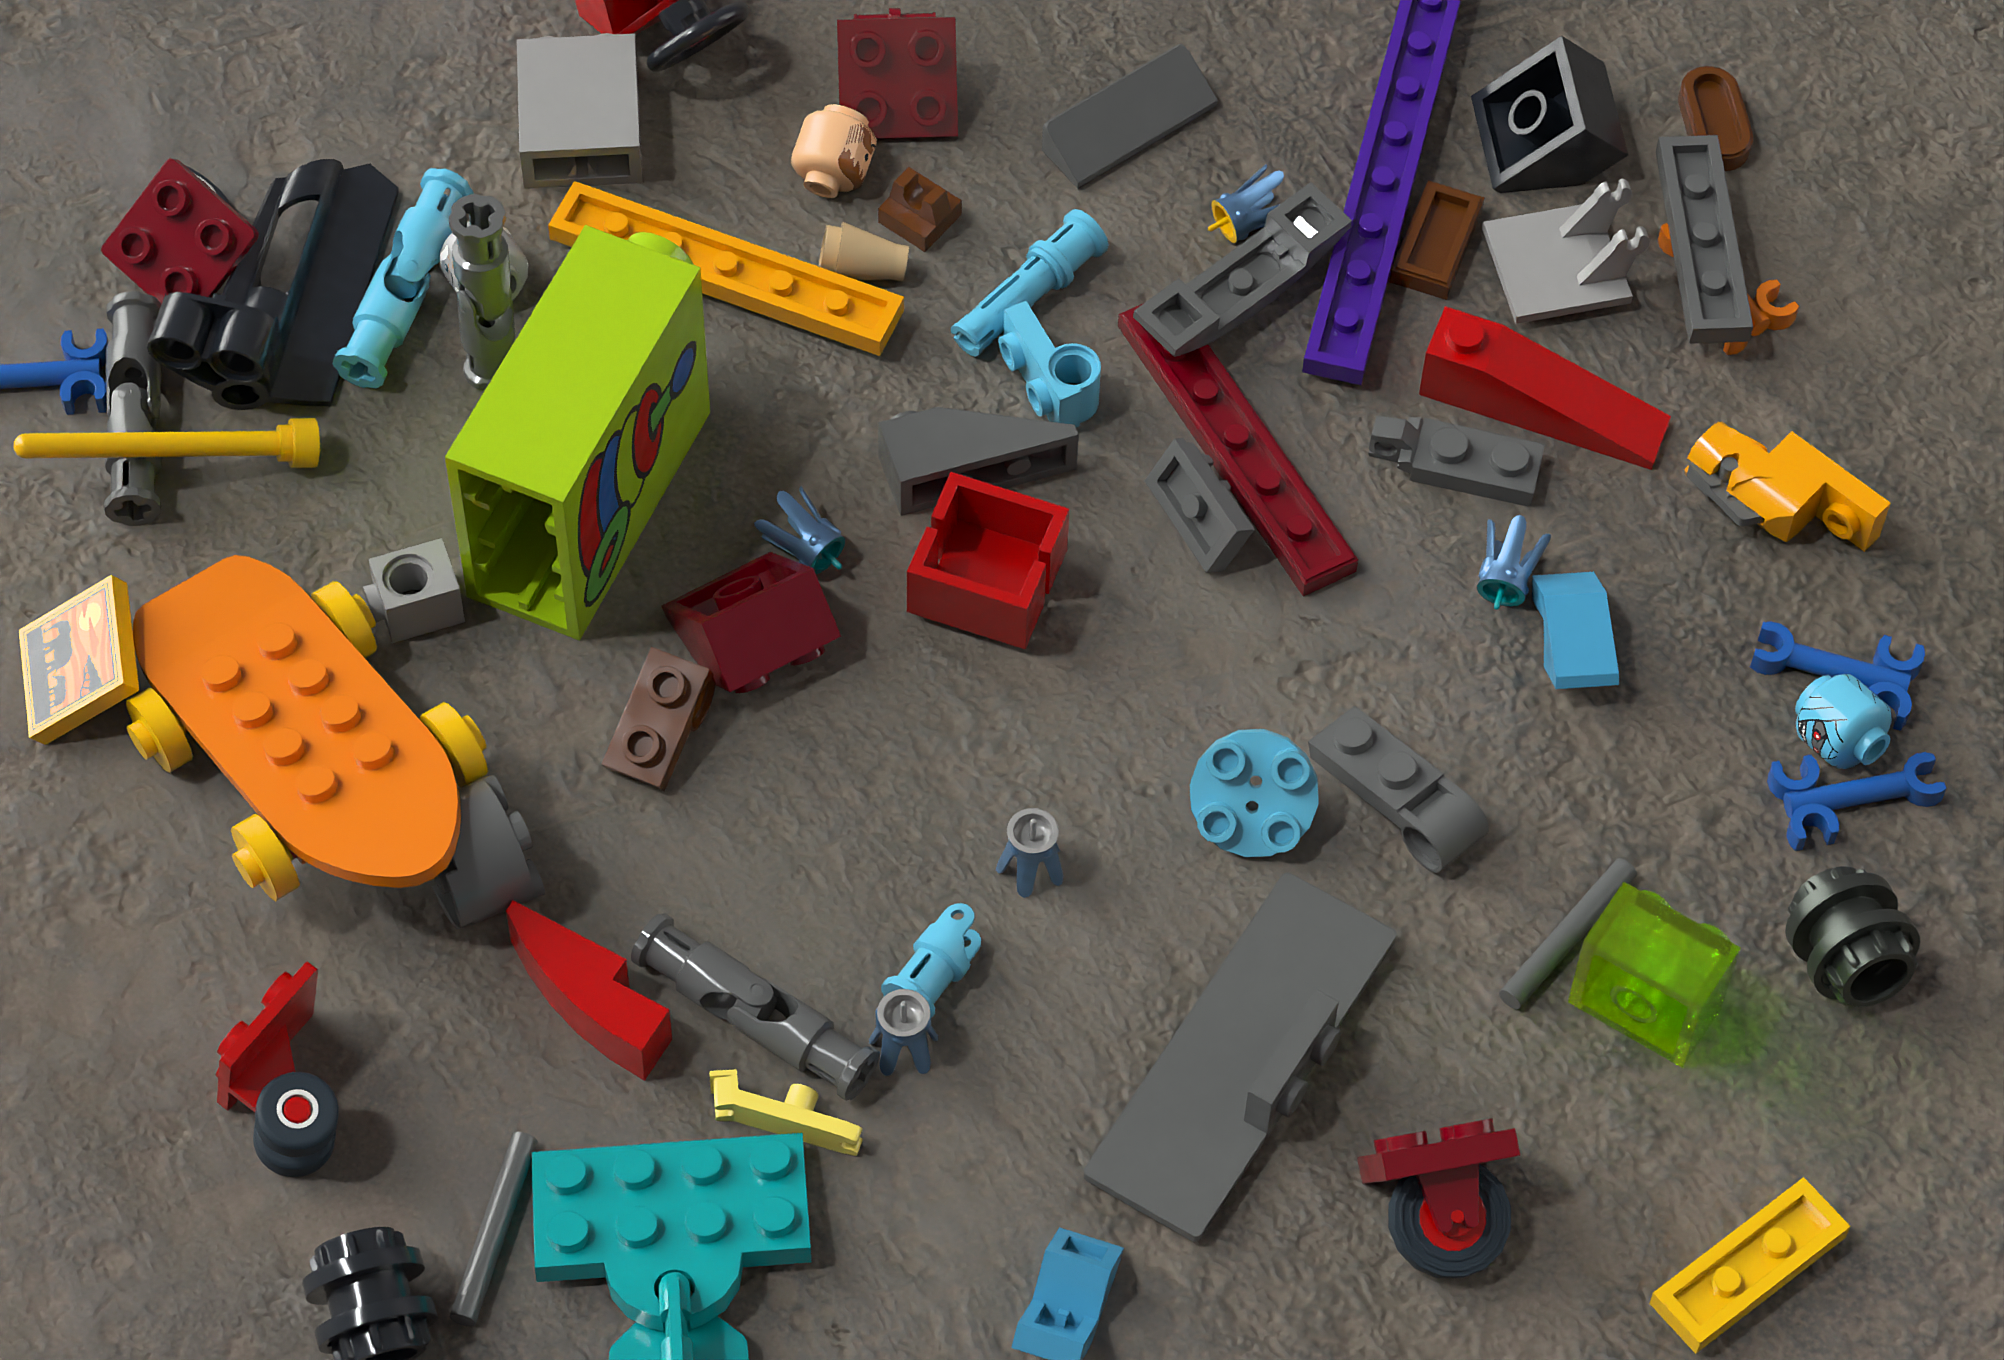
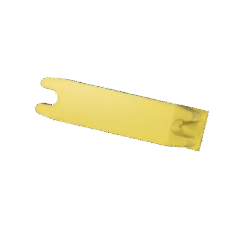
(785, 1117)

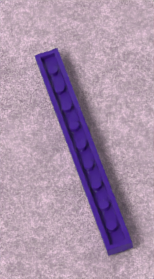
(1381, 190)

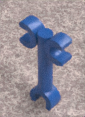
(76, 375)
(1884, 677)
(1814, 805)

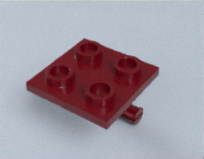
(900, 72)

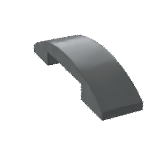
(1248, 277)

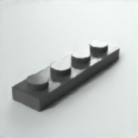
(1703, 239)

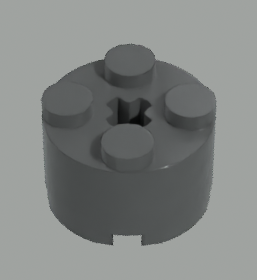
(488, 859)

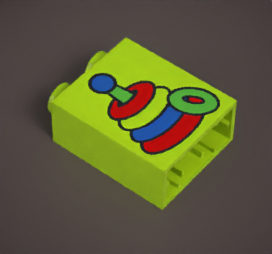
(581, 430)

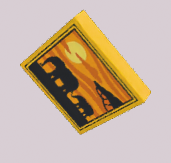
(78, 660)

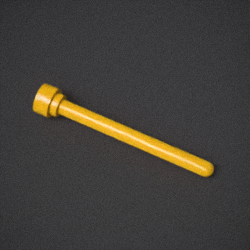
(291, 443)

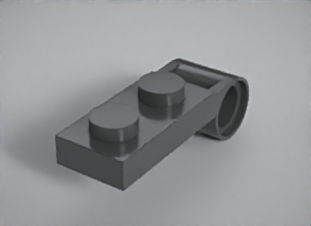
(1433, 812)

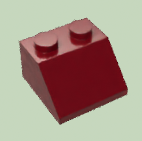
(754, 621)

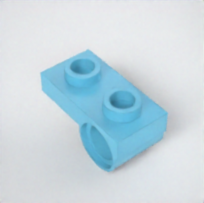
(1049, 368)

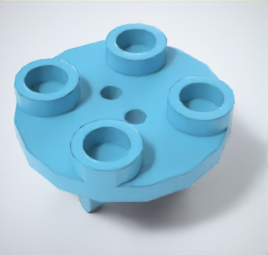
(1284, 798)

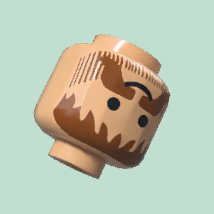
(833, 150)

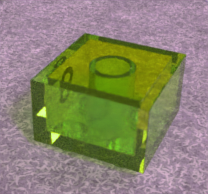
(1653, 973)

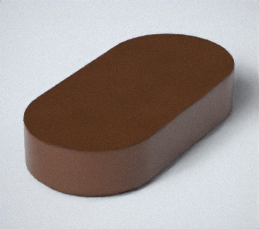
(1714, 106)

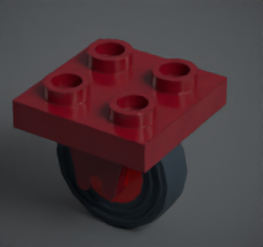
(1447, 1207)

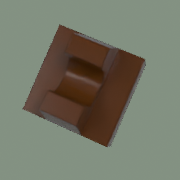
(919, 209)

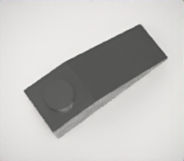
(996, 449)

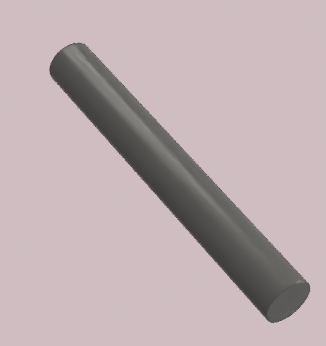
(1566, 935)
(493, 1229)

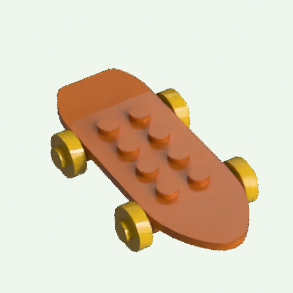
(301, 728)

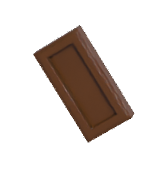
(1437, 240)

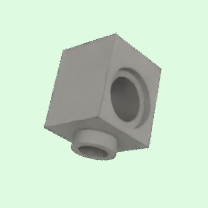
(414, 568)

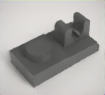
(1199, 505)

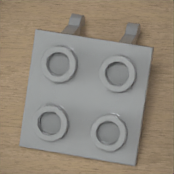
(1564, 258)

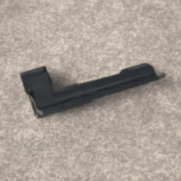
(275, 344)

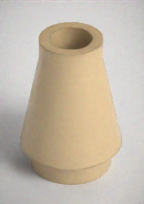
(862, 254)

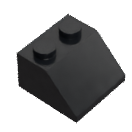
(1549, 121)

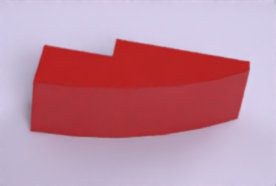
(591, 991)

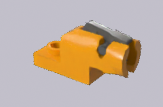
(1784, 486)

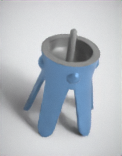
(1032, 840)
(903, 1021)

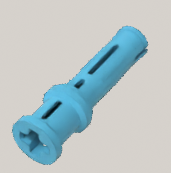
(1047, 267)

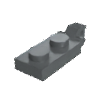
(1460, 457)

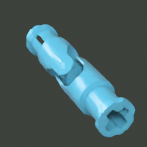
(382, 315)

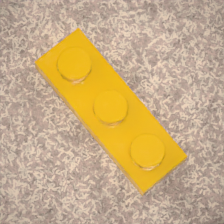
(1749, 1265)

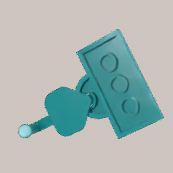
(668, 1226)

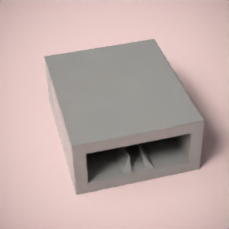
(579, 110)

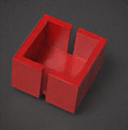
(994, 559)

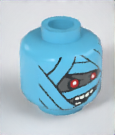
(1843, 721)

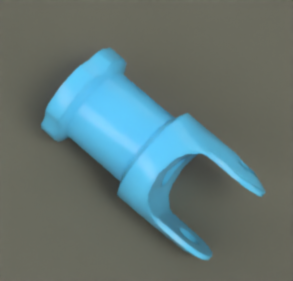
(938, 956)

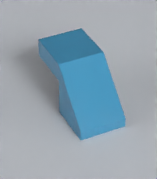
(1576, 630)
(1068, 1297)

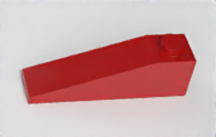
(1531, 387)

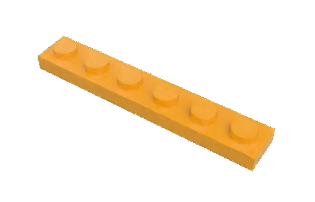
(745, 271)

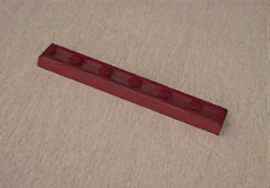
(1248, 459)

